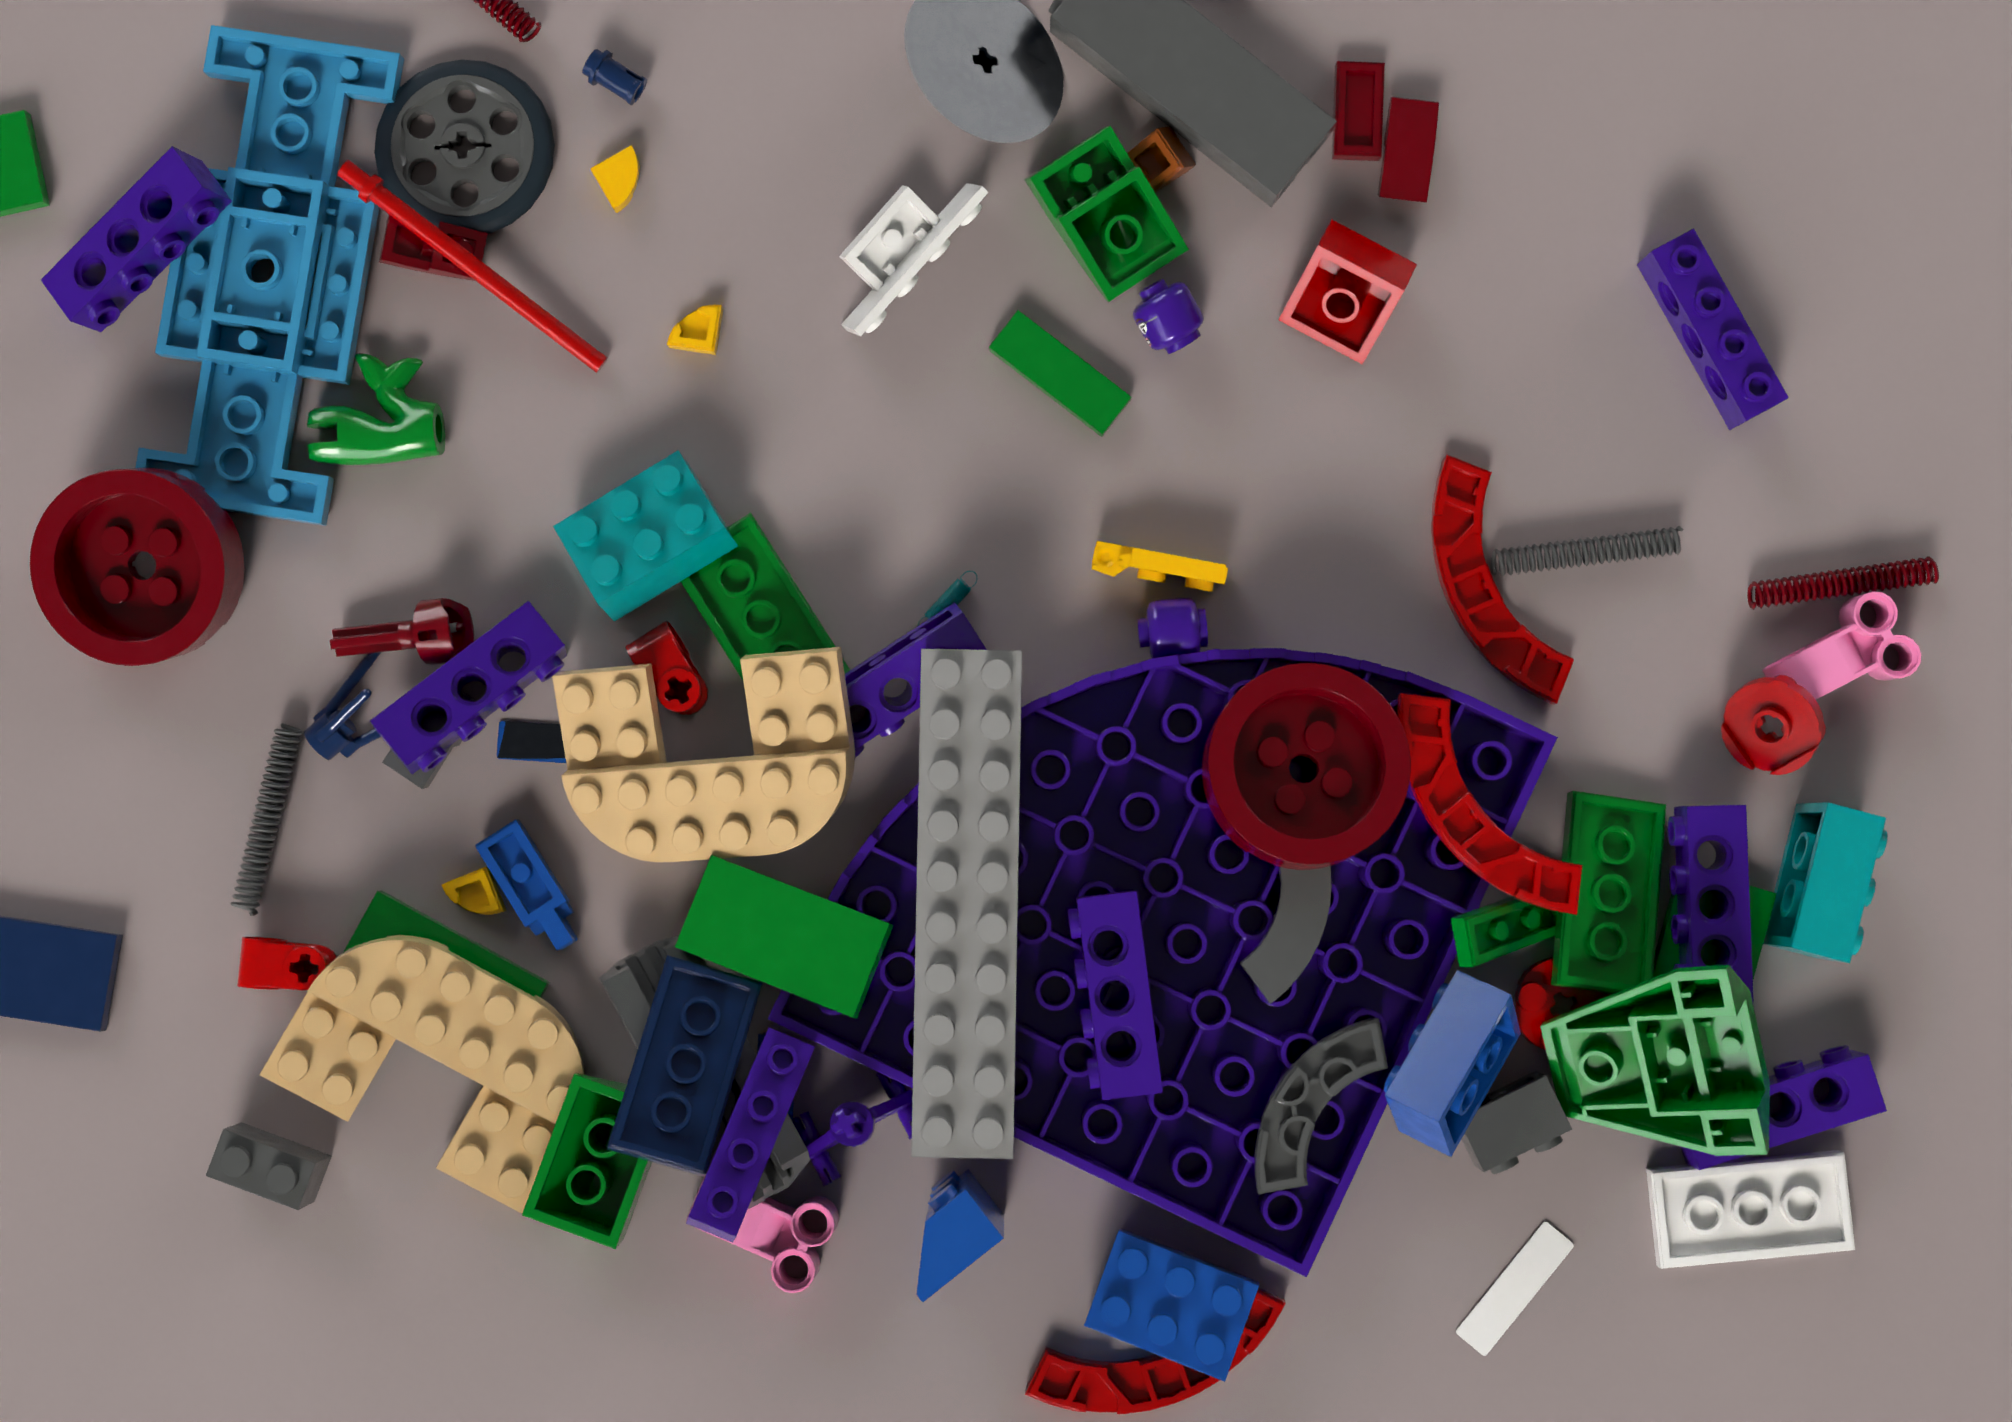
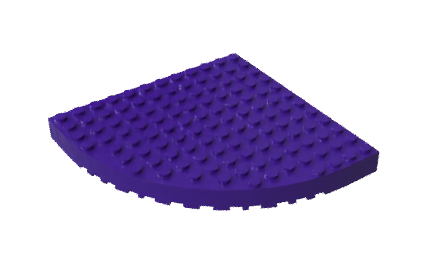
(1123, 807)

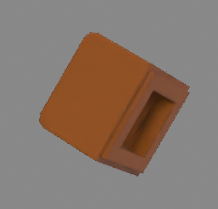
(1161, 157)

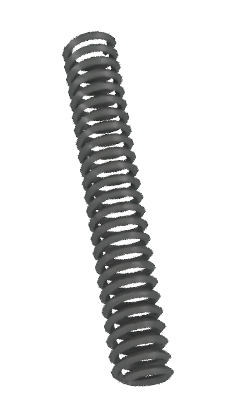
(1625, 551)
(279, 783)

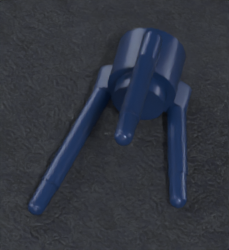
(332, 727)

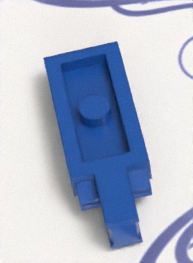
(528, 883)

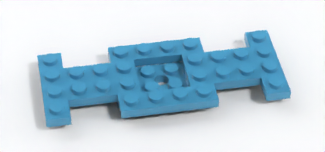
(255, 332)

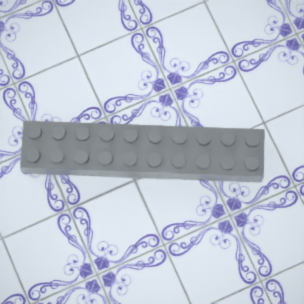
(966, 904)

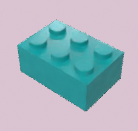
(645, 536)
(1826, 881)

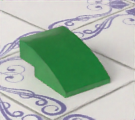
(1107, 213)

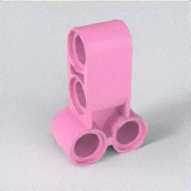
(1851, 650)
(779, 1231)

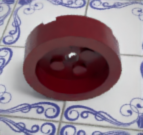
(100, 600)
(1336, 725)

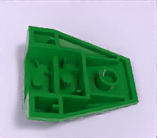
(1667, 1062)

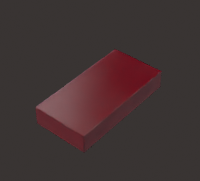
(1358, 111)

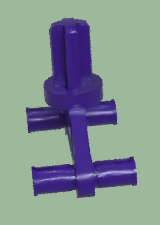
(853, 1126)

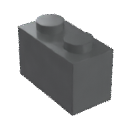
(1515, 1121)
(268, 1165)

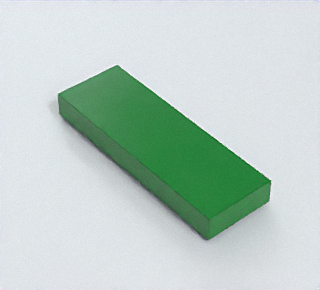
(1059, 373)
(1500, 930)

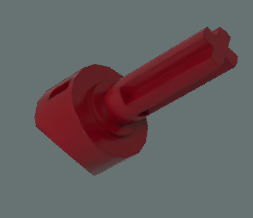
(427, 633)

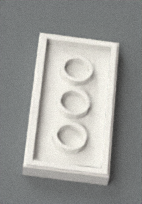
(1750, 1209)

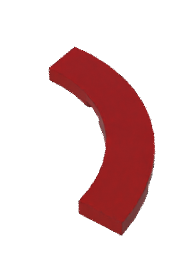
(1473, 593)
(1464, 824)
(1139, 1382)

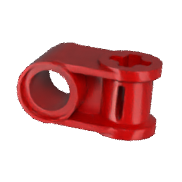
(670, 665)
(279, 963)

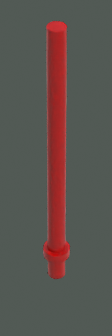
(372, 189)

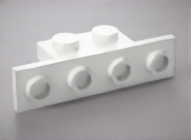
(899, 245)

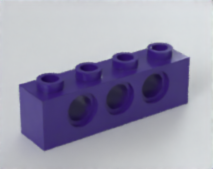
(136, 240)
(1711, 329)
(519, 632)
(902, 660)
(1726, 878)
(1140, 1070)
(1851, 1097)
(750, 1135)

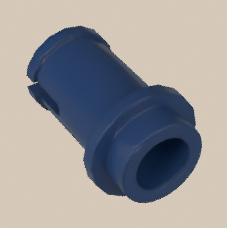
(613, 76)

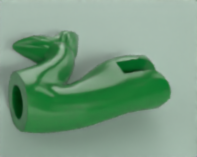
(365, 440)

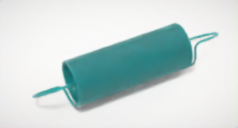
(954, 593)

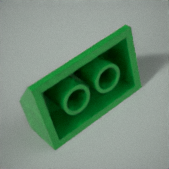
(580, 1180)

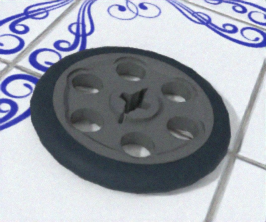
(495, 92)

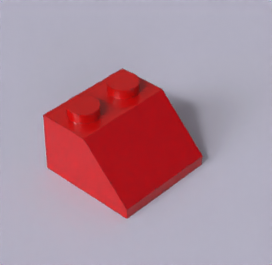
(1347, 291)

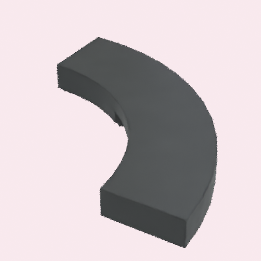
(1293, 931)
(1302, 1096)

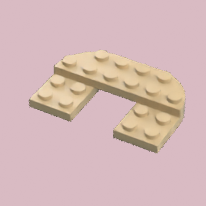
(717, 805)
(454, 1015)

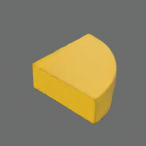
(618, 177)
(698, 330)
(476, 892)

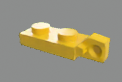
(1155, 566)

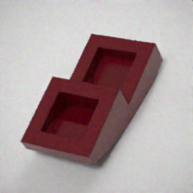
(1408, 149)
(408, 251)

